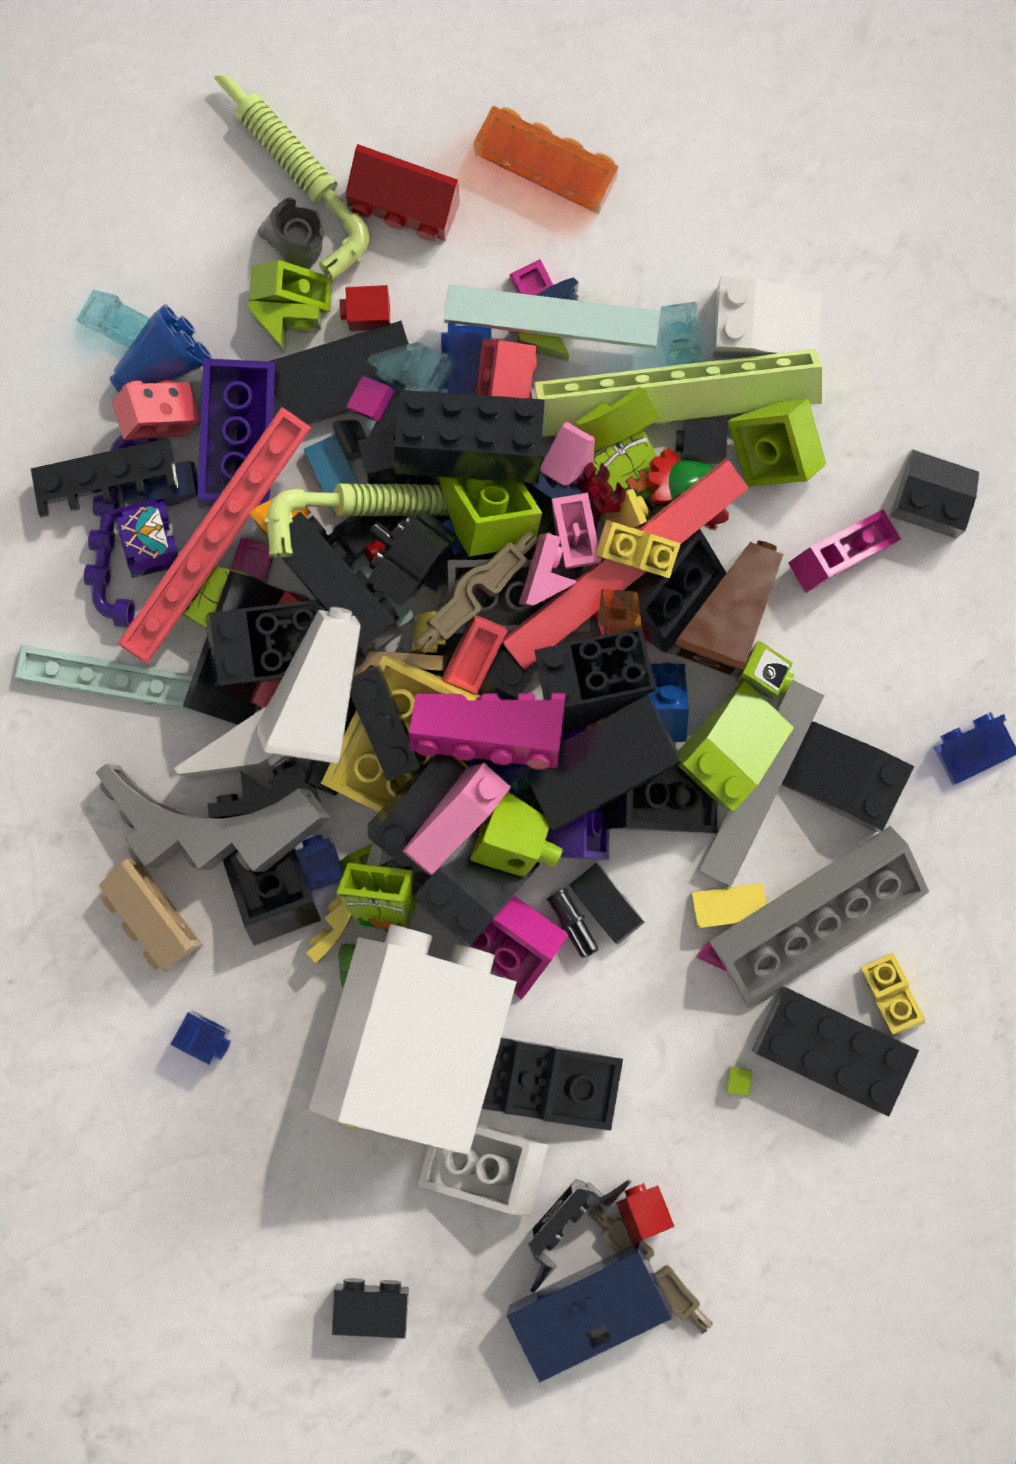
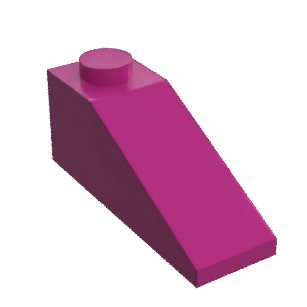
(843, 550)

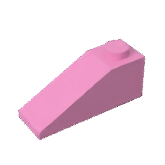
(456, 817)

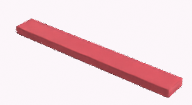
(214, 535)
(582, 599)

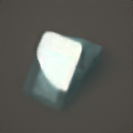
(112, 318)

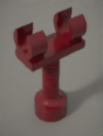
(600, 491)

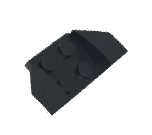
(549, 1228)

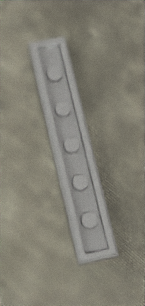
(741, 826)

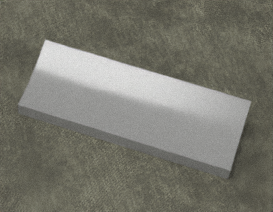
(820, 915)

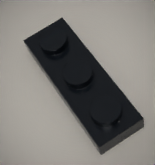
(383, 723)

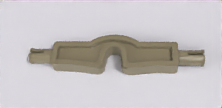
(462, 602)
(681, 1299)

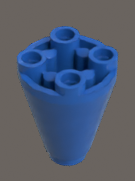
(160, 351)

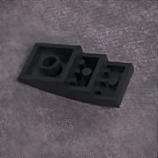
(554, 1084)

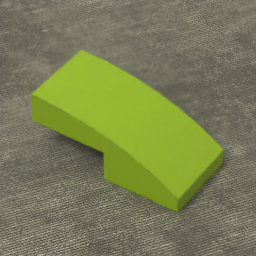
(620, 420)

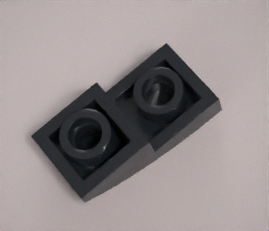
(606, 903)

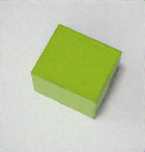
(739, 1081)

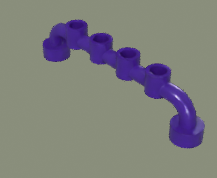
(103, 542)

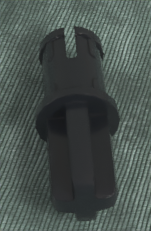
(572, 923)

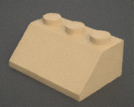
(148, 915)

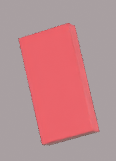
(474, 654)

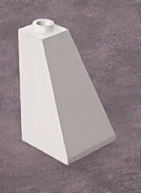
(313, 697)

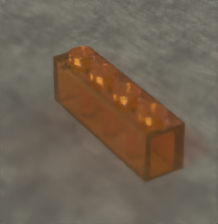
(546, 159)

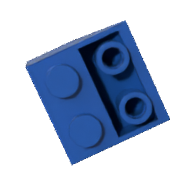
(671, 698)

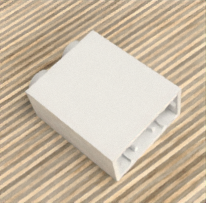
(414, 1041)

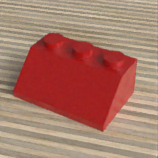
(402, 193)

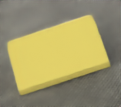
(727, 904)

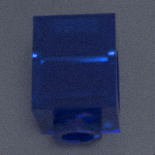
(320, 862)
(202, 1038)

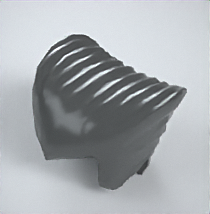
(294, 233)

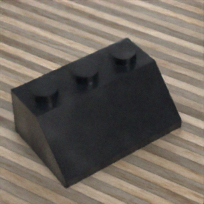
(672, 602)

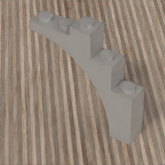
(163, 831)

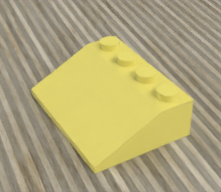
(359, 771)

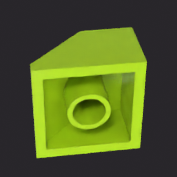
(778, 443)

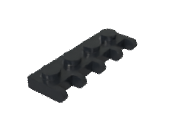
(103, 474)

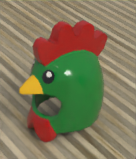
(673, 477)

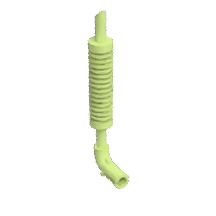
(303, 169)
(353, 501)

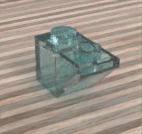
(681, 334)
(414, 366)

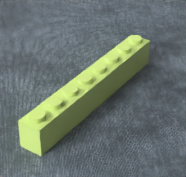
(689, 389)

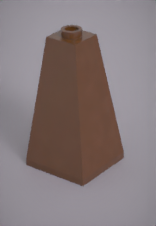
(730, 617)

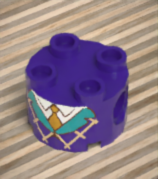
(144, 538)

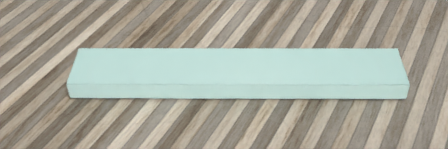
(552, 316)
(102, 677)

